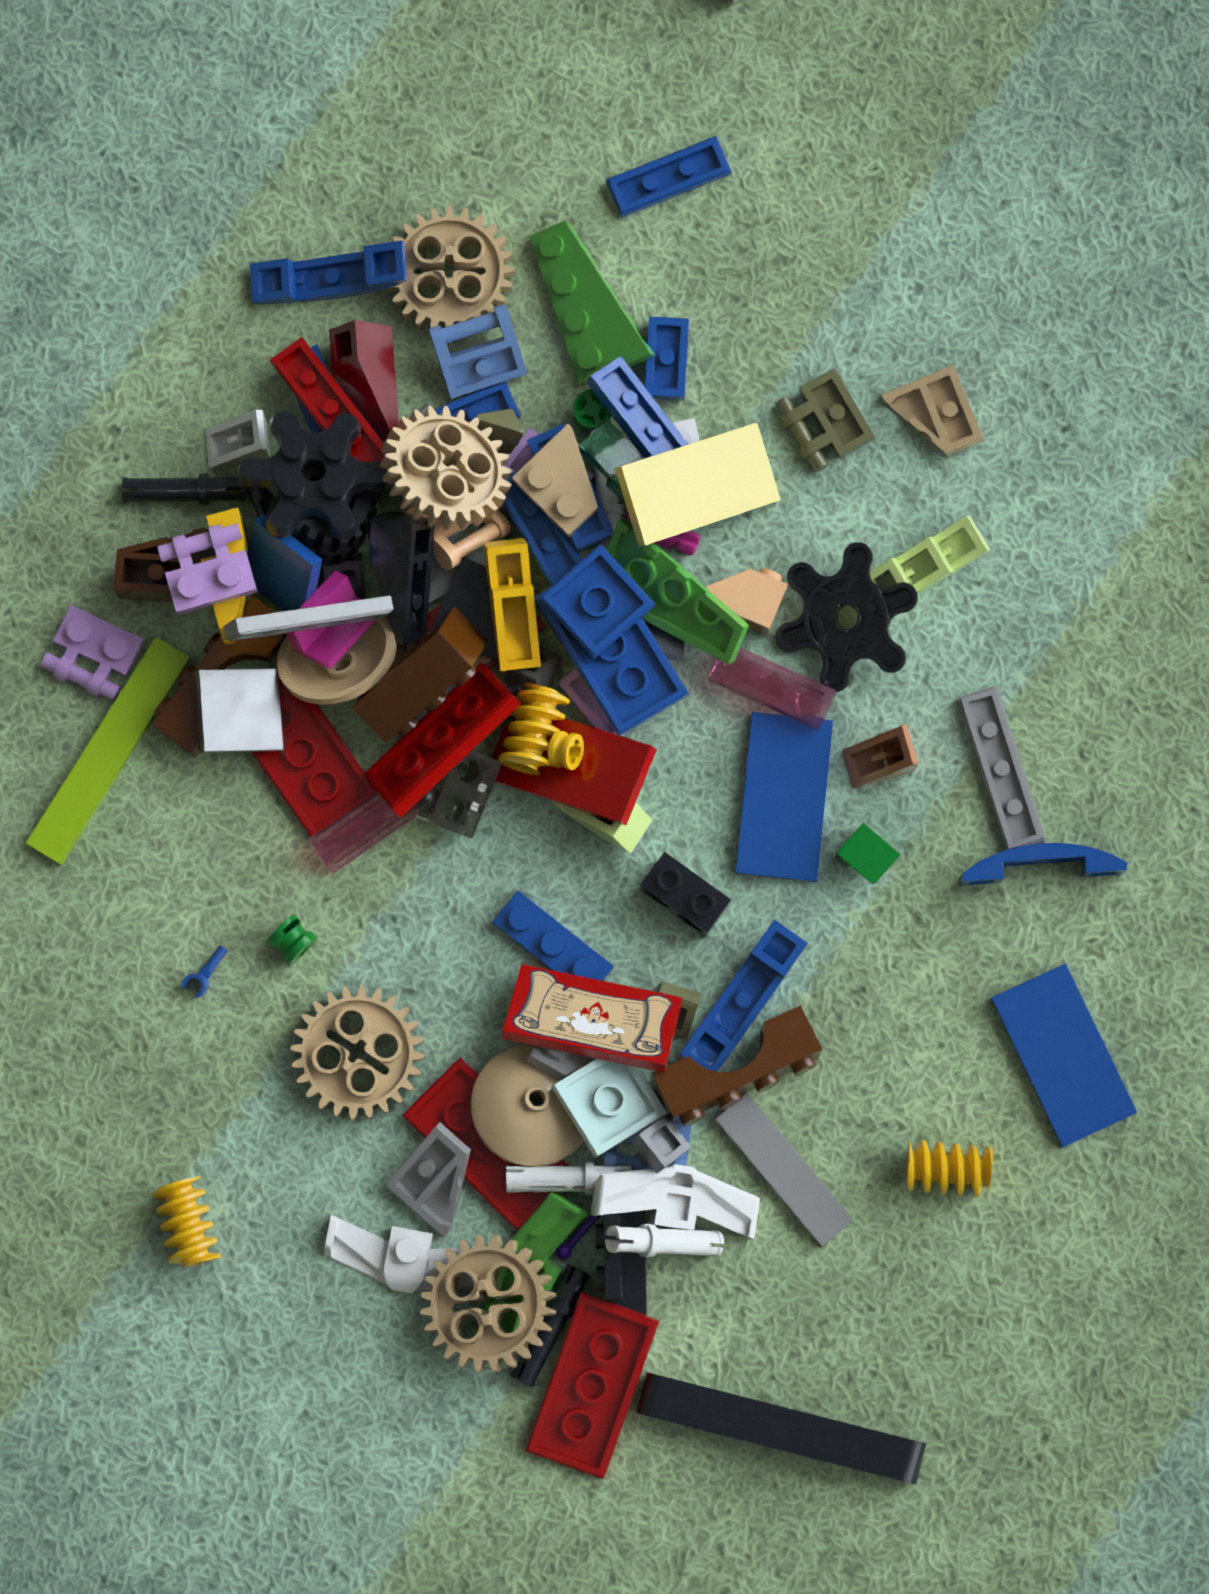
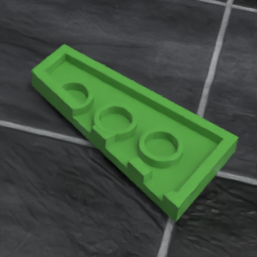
(585, 304)
(680, 600)

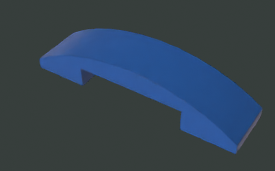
(329, 277)
(1093, 861)
(744, 997)

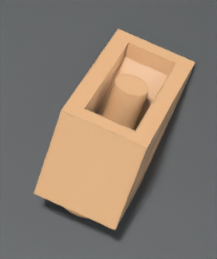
(752, 596)

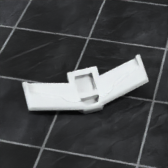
(676, 1198)
(397, 1263)

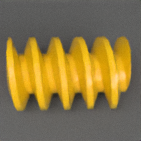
(532, 728)
(948, 1168)
(185, 1223)

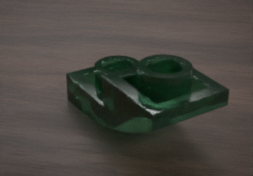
(608, 450)

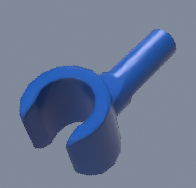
(205, 972)

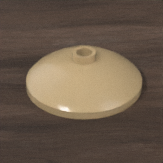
(350, 676)
(508, 1120)

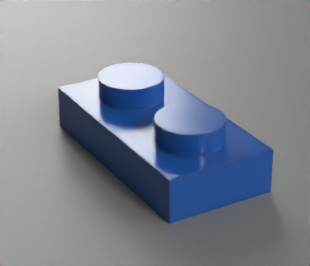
(667, 370)

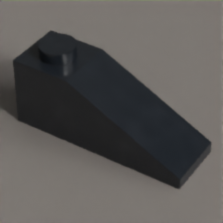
(402, 567)

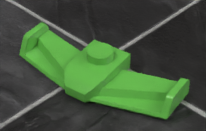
(542, 1235)

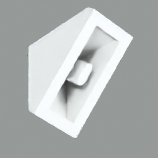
(238, 440)

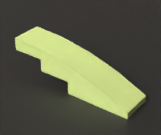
(927, 562)

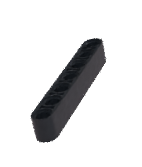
(781, 1428)

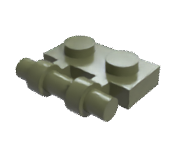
(836, 415)

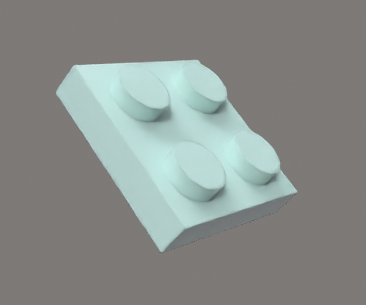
(608, 1103)

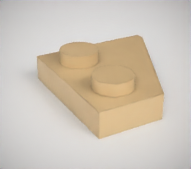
(938, 410)
(559, 483)

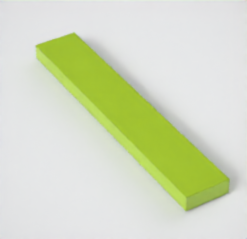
(108, 751)

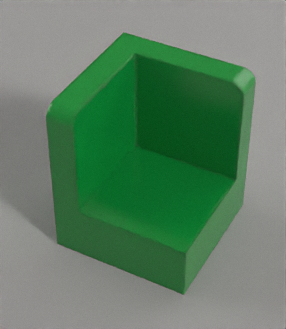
(867, 854)

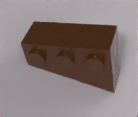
(142, 573)
(422, 676)

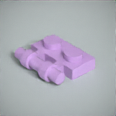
(212, 580)
(96, 641)

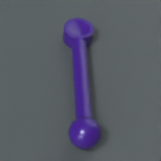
(565, 1249)

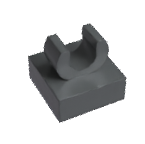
(660, 1144)

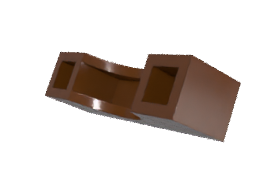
(179, 716)
(691, 1089)

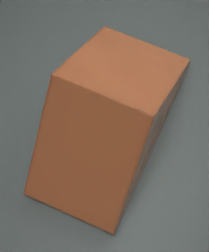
(881, 757)

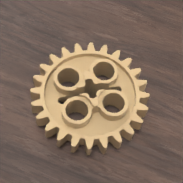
(450, 236)
(446, 468)
(336, 1083)
(484, 1266)

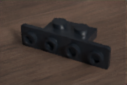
(623, 1272)

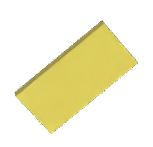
(697, 484)

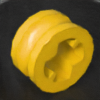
(565, 750)

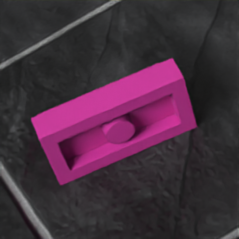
(330, 643)

